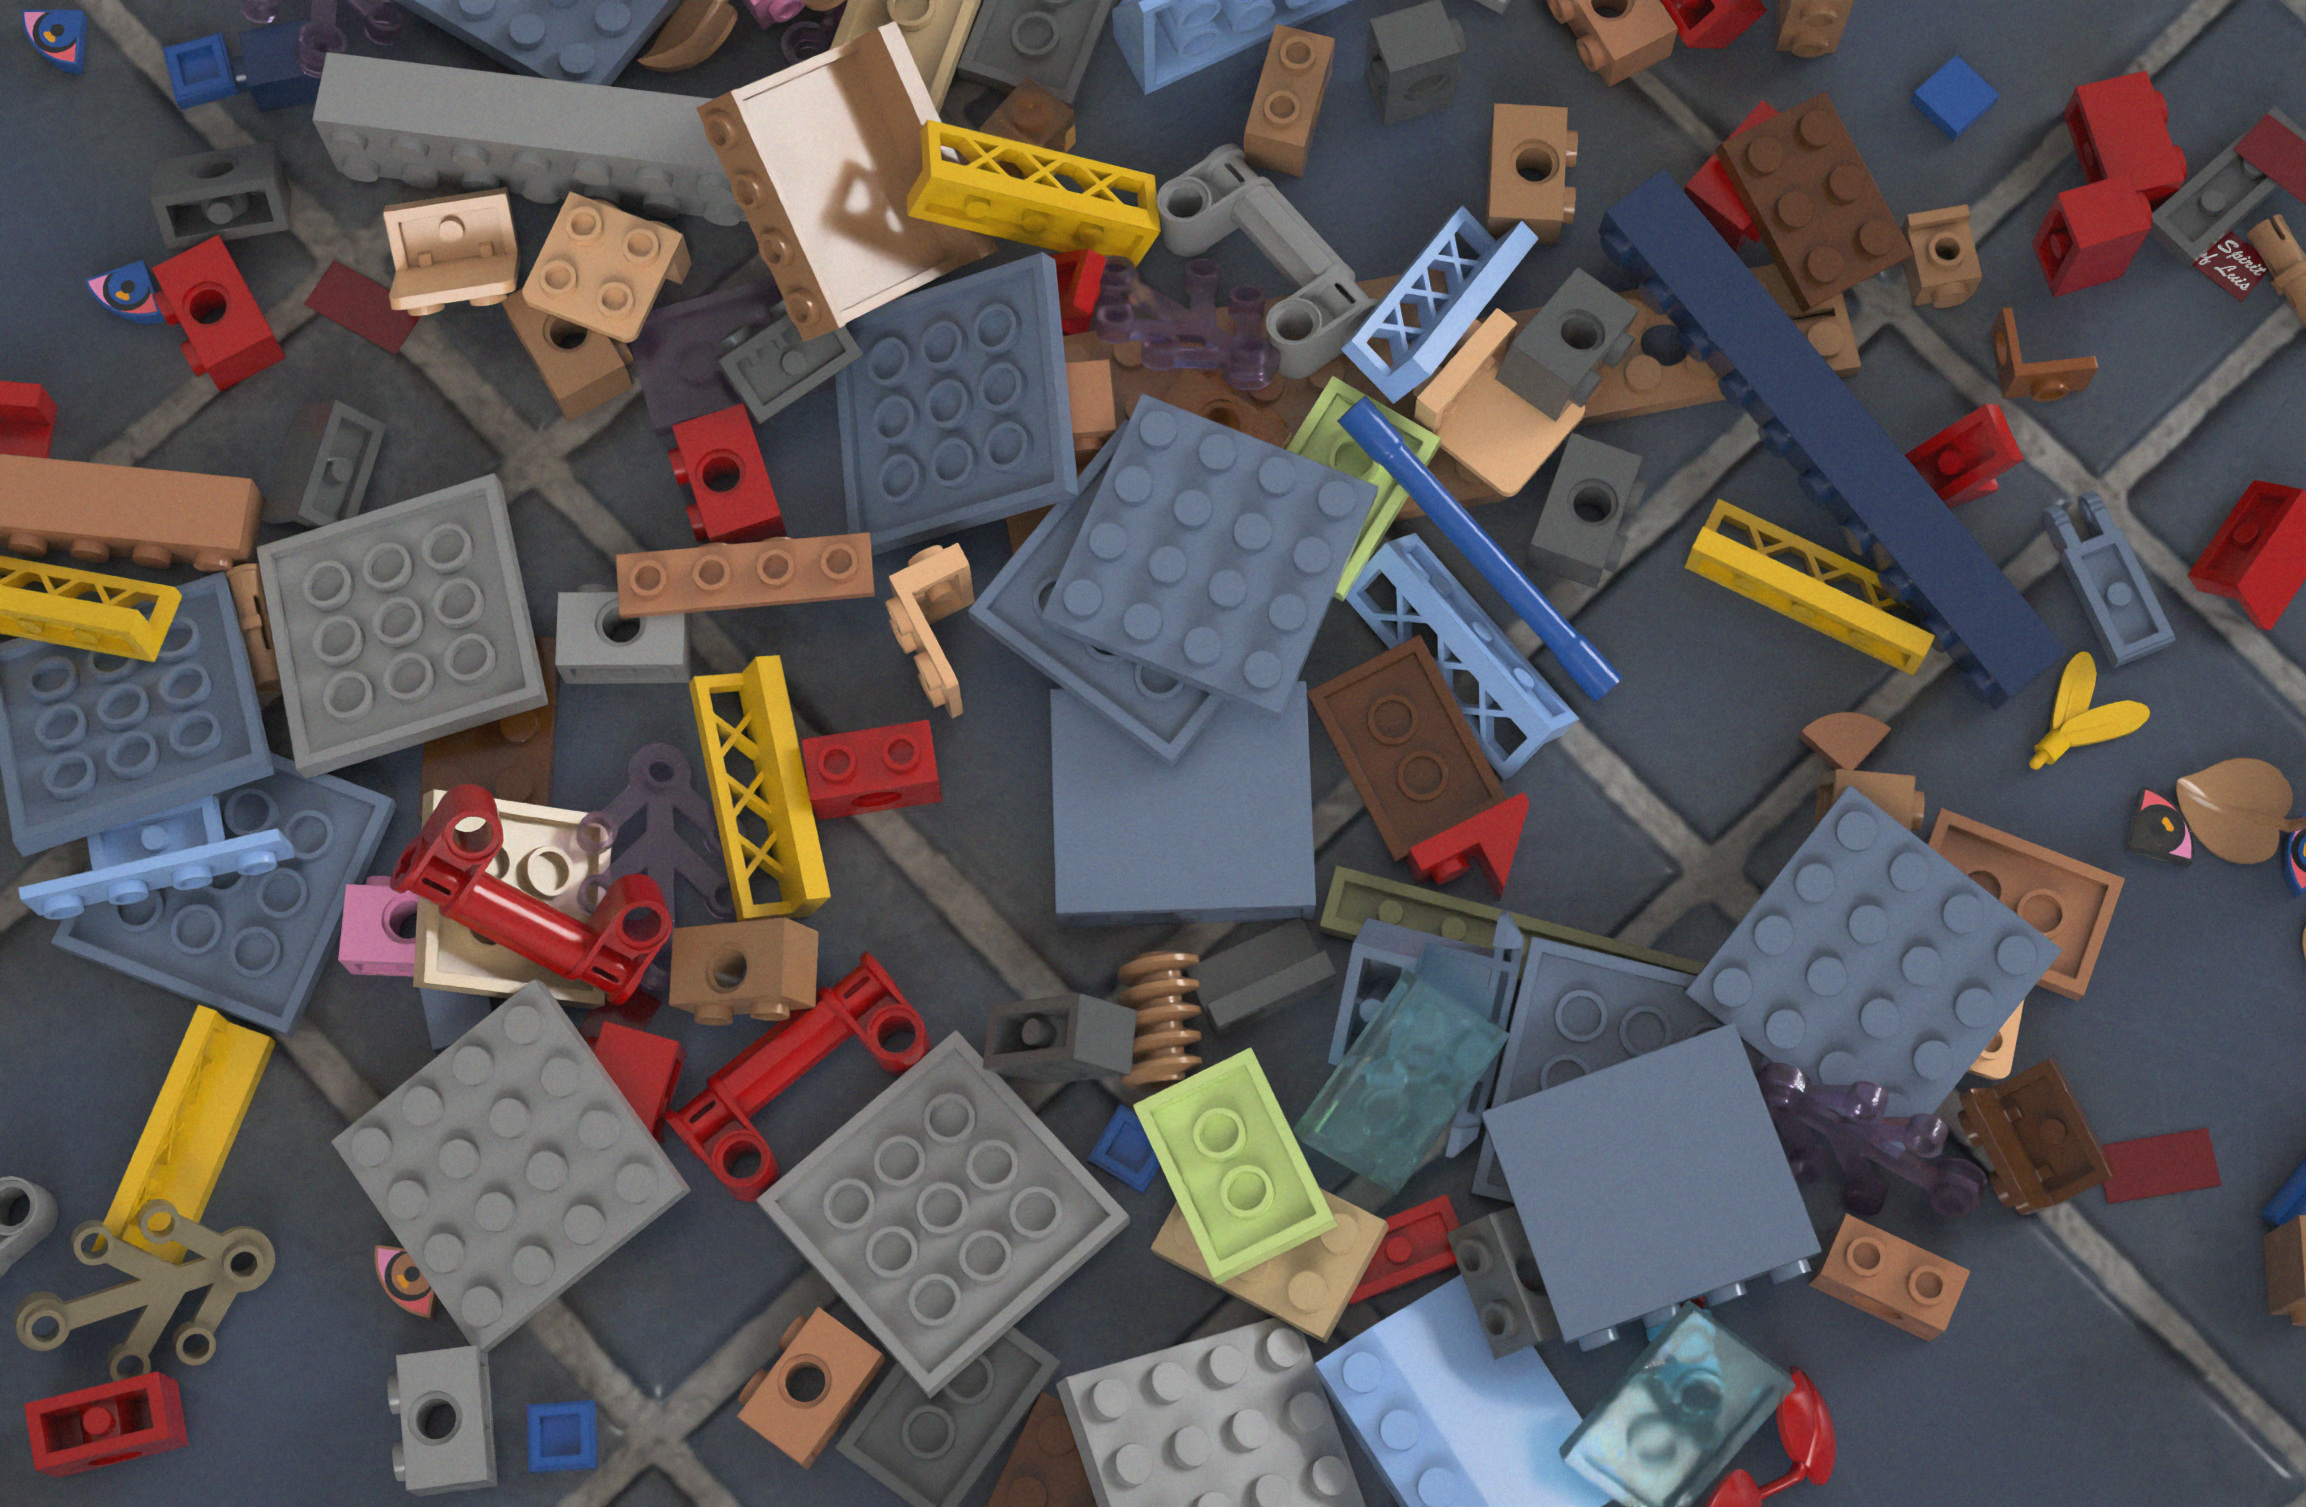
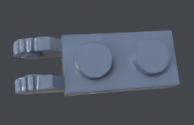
(2109, 582)

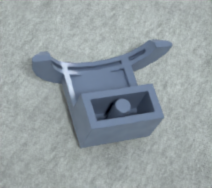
(1466, 971)

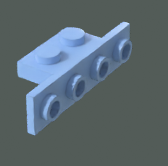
(157, 851)

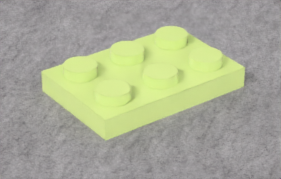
(1328, 443)
(1234, 1166)

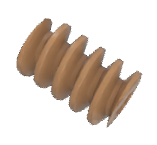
(1159, 1031)

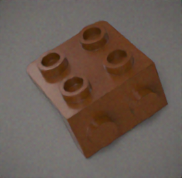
(2035, 1139)

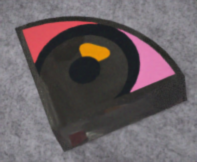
(2160, 830)

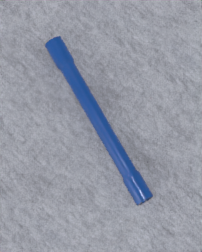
(1571, 649)

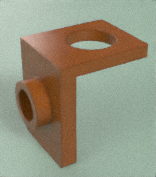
(2041, 380)

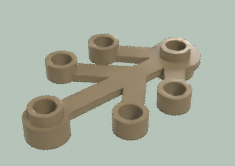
(157, 1287)

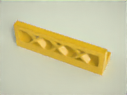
(1037, 208)
(1804, 596)
(83, 623)
(782, 788)
(190, 1128)

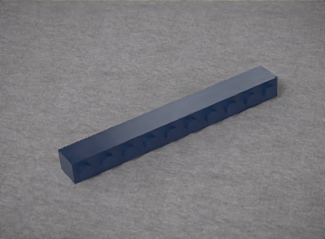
(1829, 441)

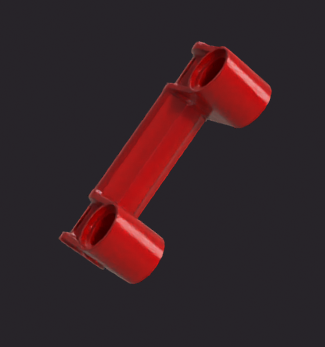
(450, 872)
(717, 1119)

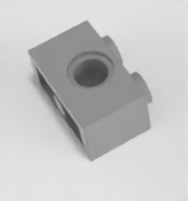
(588, 655)
(468, 1453)

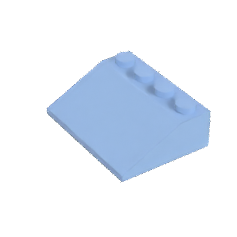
(1183, 36)
(1449, 1417)

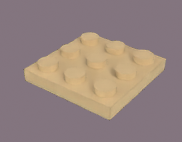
(541, 860)

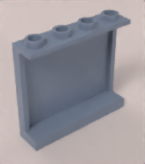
(1188, 843)
(1652, 1187)

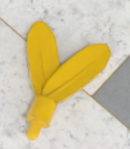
(2076, 725)

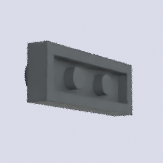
(2214, 201)

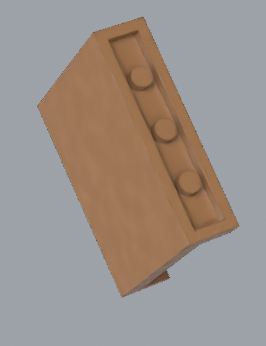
(826, 175)

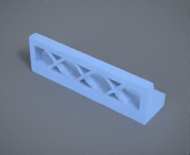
(1454, 311)
(1476, 642)

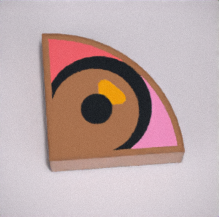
(405, 1282)

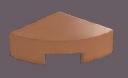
(1844, 738)

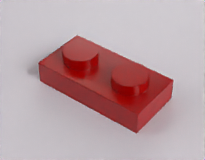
(1410, 1249)

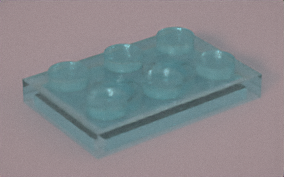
(1401, 1082)
(1677, 1414)

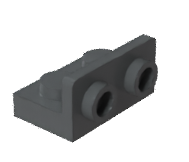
(774, 364)

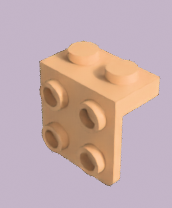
(452, 251)
(604, 267)
(1482, 419)
(923, 593)

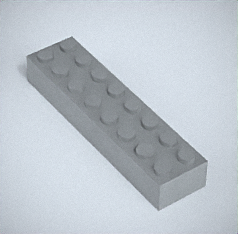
(521, 135)

